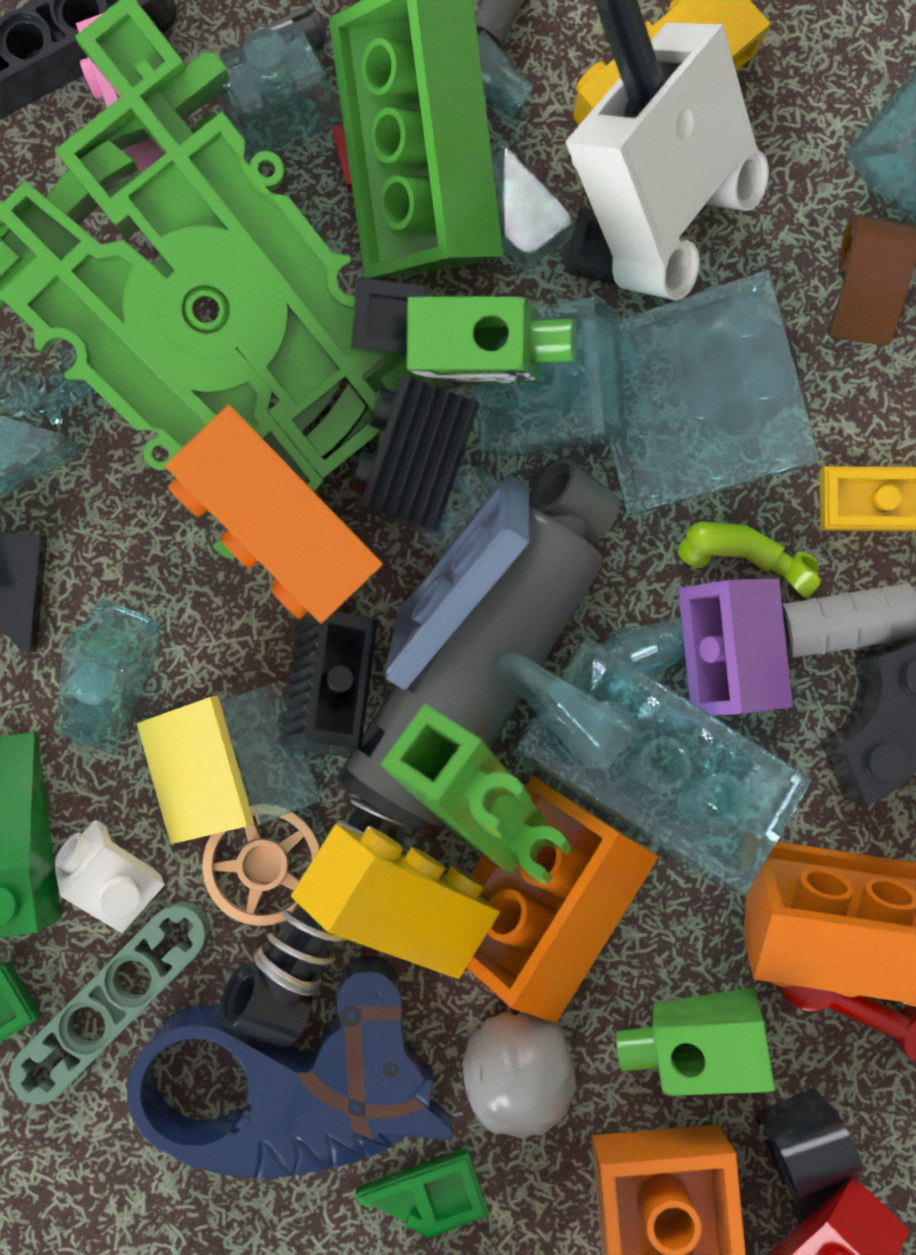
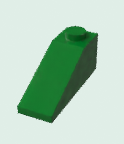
(26, 852)

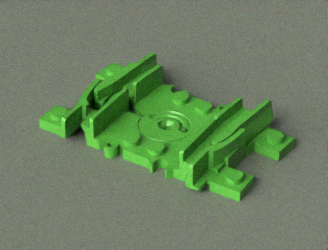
(219, 238)

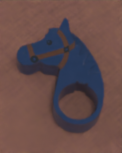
(304, 1108)

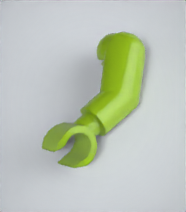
(744, 542)

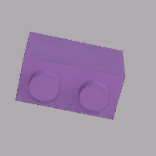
(735, 646)

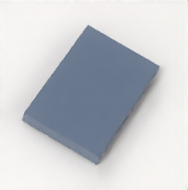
(459, 580)

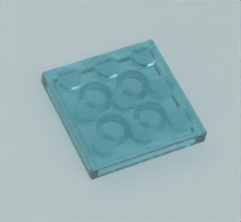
(709, 397)

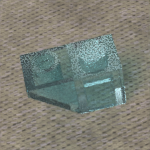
(105, 675)

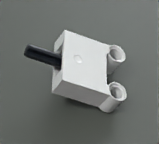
(665, 147)

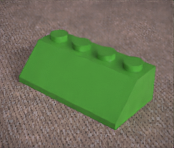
(416, 135)

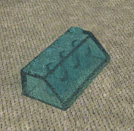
(677, 776)

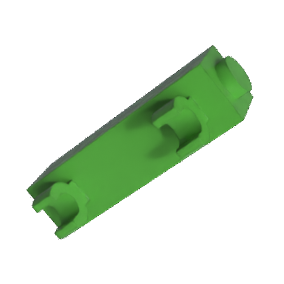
(472, 793)

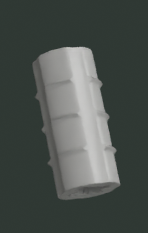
(850, 620)

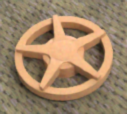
(259, 867)

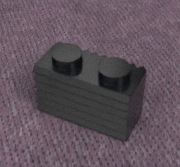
(414, 455)
(329, 684)

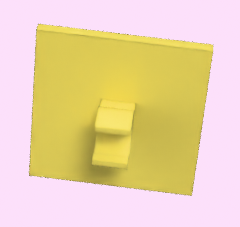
(195, 771)

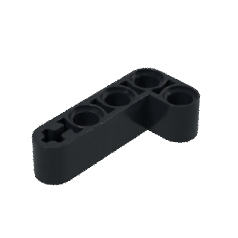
(53, 29)
(809, 1149)

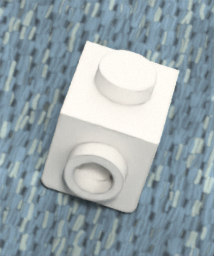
(105, 878)

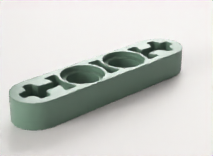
(111, 1000)

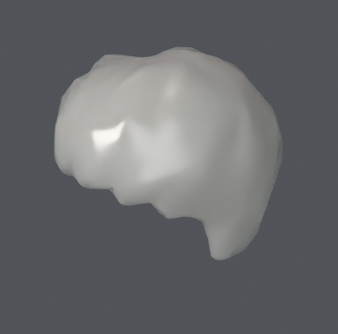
(518, 1074)

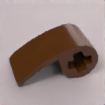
(878, 271)

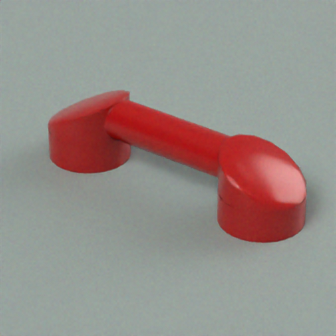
(863, 1010)

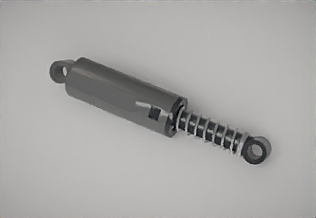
(517, 615)

